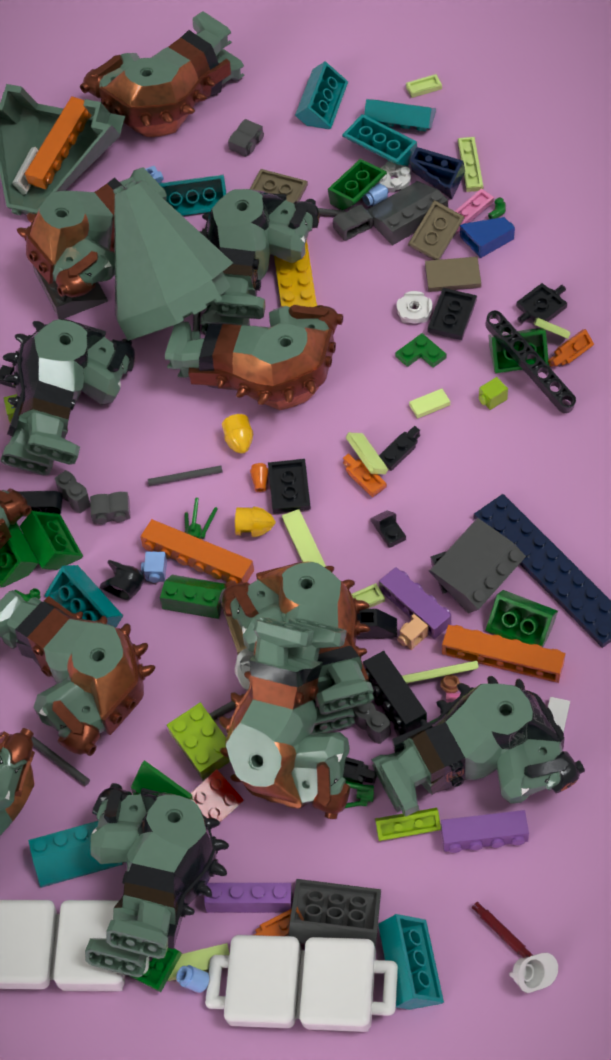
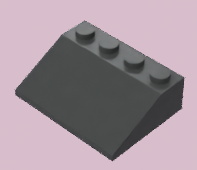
(403, 211)
(68, 306)
(476, 565)
(334, 911)

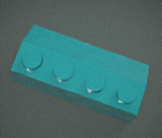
(321, 97)
(399, 113)
(381, 140)
(195, 194)
(79, 593)
(65, 855)
(409, 945)

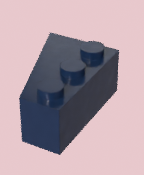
(438, 170)

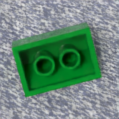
(354, 184)
(504, 362)
(50, 540)
(16, 558)
(192, 596)
(520, 619)
(152, 779)

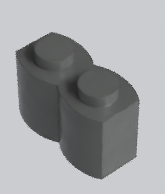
(246, 137)
(352, 222)
(72, 491)
(110, 507)
(372, 721)

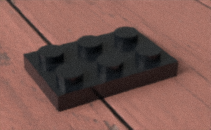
(452, 313)
(289, 485)

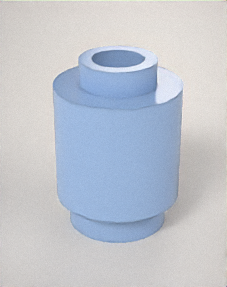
(375, 195)
(193, 978)

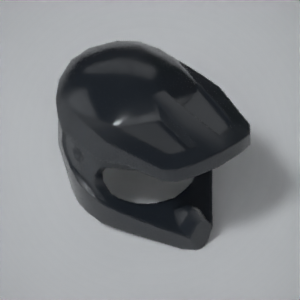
(126, 578)

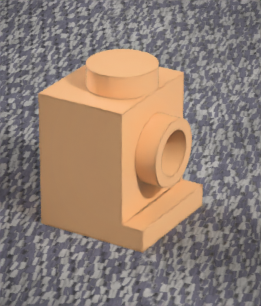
(413, 632)

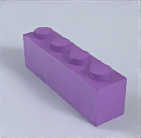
(413, 600)
(484, 831)
(249, 898)

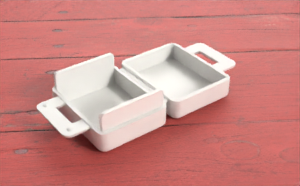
(51, 946)
(322, 986)

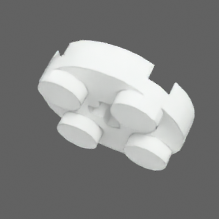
(401, 172)
(410, 315)

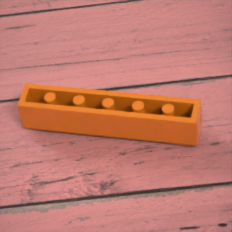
(58, 143)
(196, 553)
(503, 653)

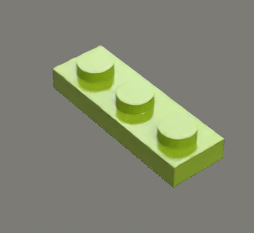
(401, 826)

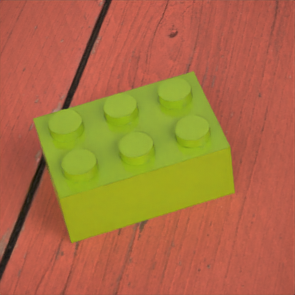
(199, 740)

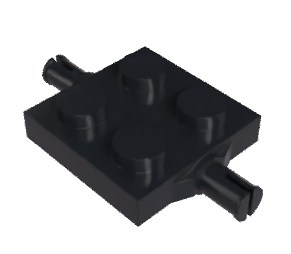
(541, 303)

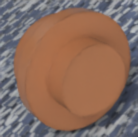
(449, 683)

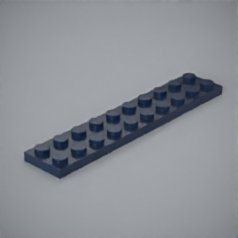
(552, 569)

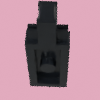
(400, 448)
(358, 772)

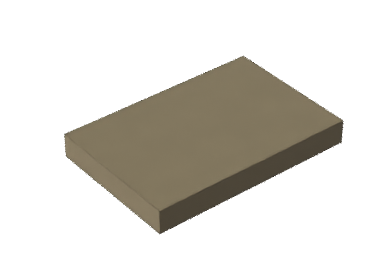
(280, 184)
(436, 231)
(453, 274)

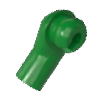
(500, 209)
(33, 593)

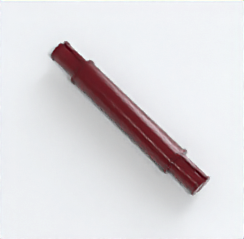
(501, 930)

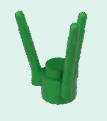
(194, 528)
(364, 793)

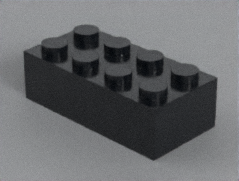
(394, 694)

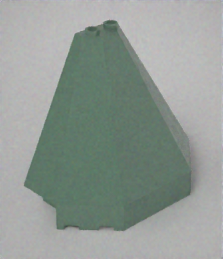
(27, 125)
(160, 263)

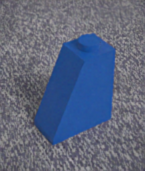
(487, 235)

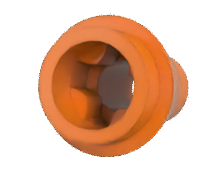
(259, 476)

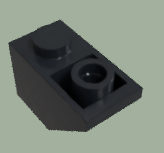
(380, 623)

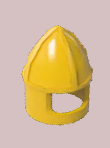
(238, 432)
(253, 520)

